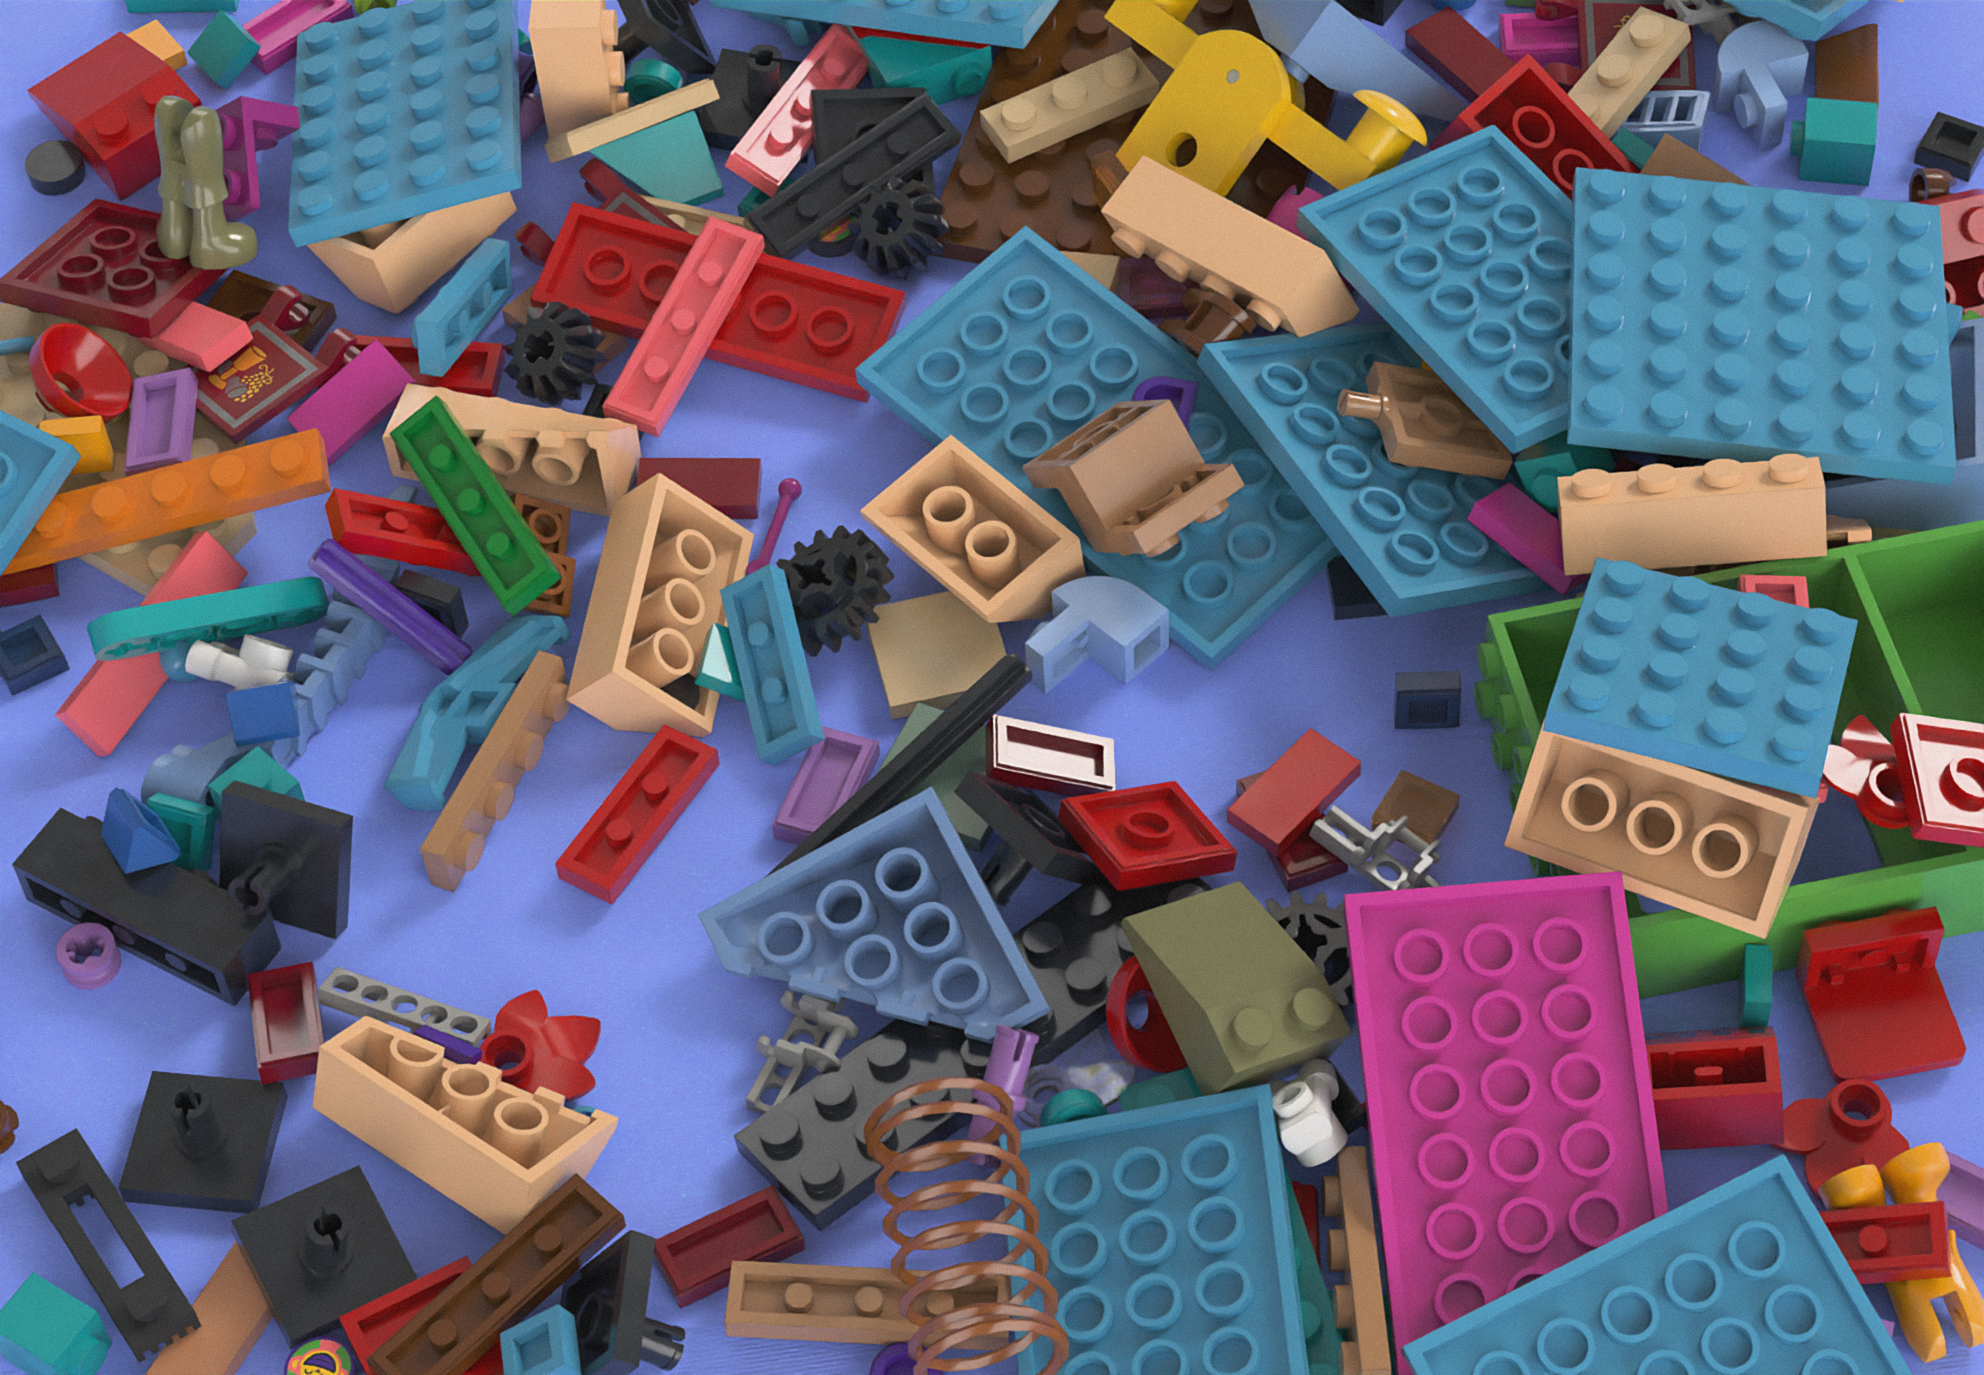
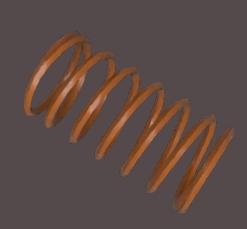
(973, 1318)

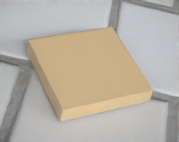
(931, 650)

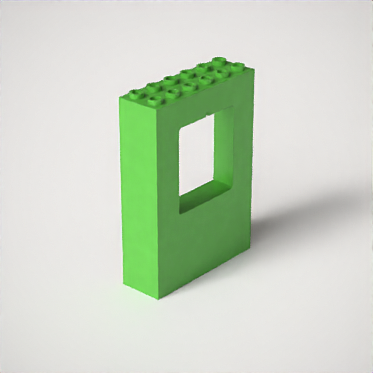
(1911, 654)

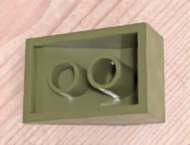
(1235, 989)

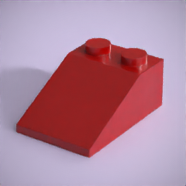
(108, 109)
(1540, 124)

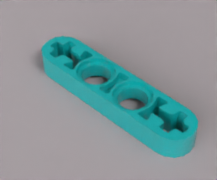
(208, 618)

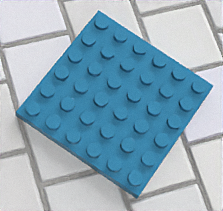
(1759, 326)

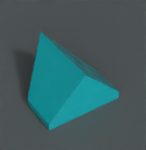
(667, 160)

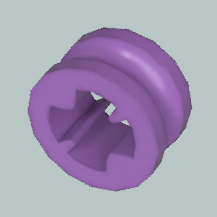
(95, 970)

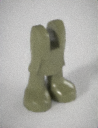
(195, 189)

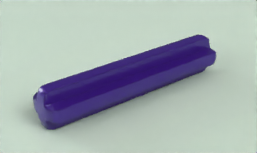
(389, 606)

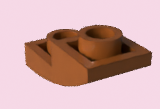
(551, 528)

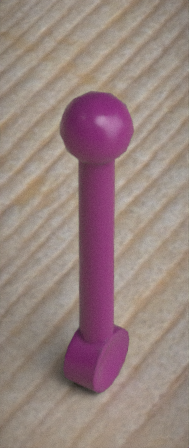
(789, 491)

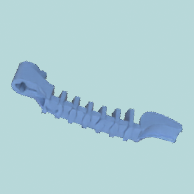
(321, 685)

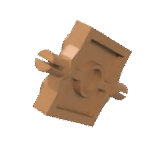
(1426, 423)

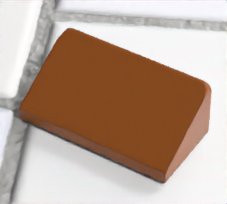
(1848, 66)

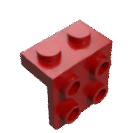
(1879, 995)

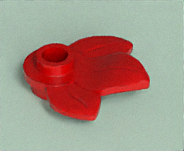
(1868, 772)
(545, 1047)
(1834, 1140)

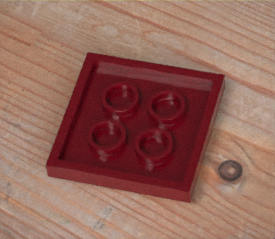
(107, 273)

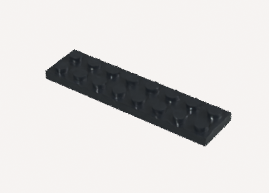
(815, 1137)

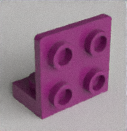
(248, 128)

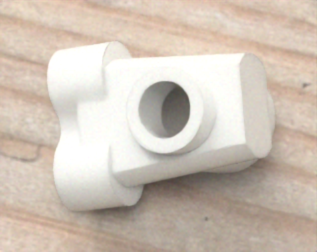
(255, 663)
(1306, 1114)

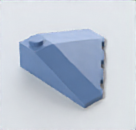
(1347, 55)
(1928, 505)
(885, 922)

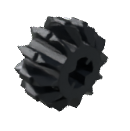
(898, 228)
(554, 353)

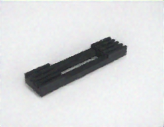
(147, 1308)

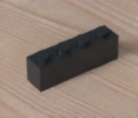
(155, 913)

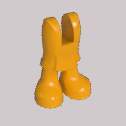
(1915, 1179)

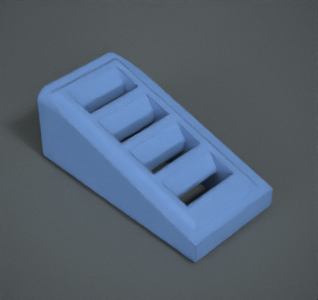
(1673, 112)

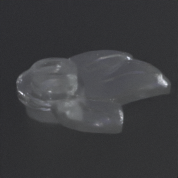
(1078, 1067)

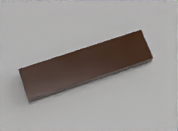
(502, 1285)

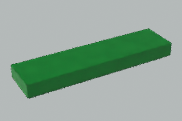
(475, 505)

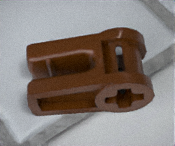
(1211, 320)

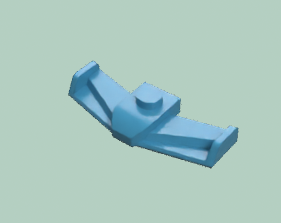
(466, 709)

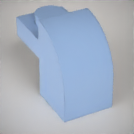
(1754, 76)
(1098, 621)

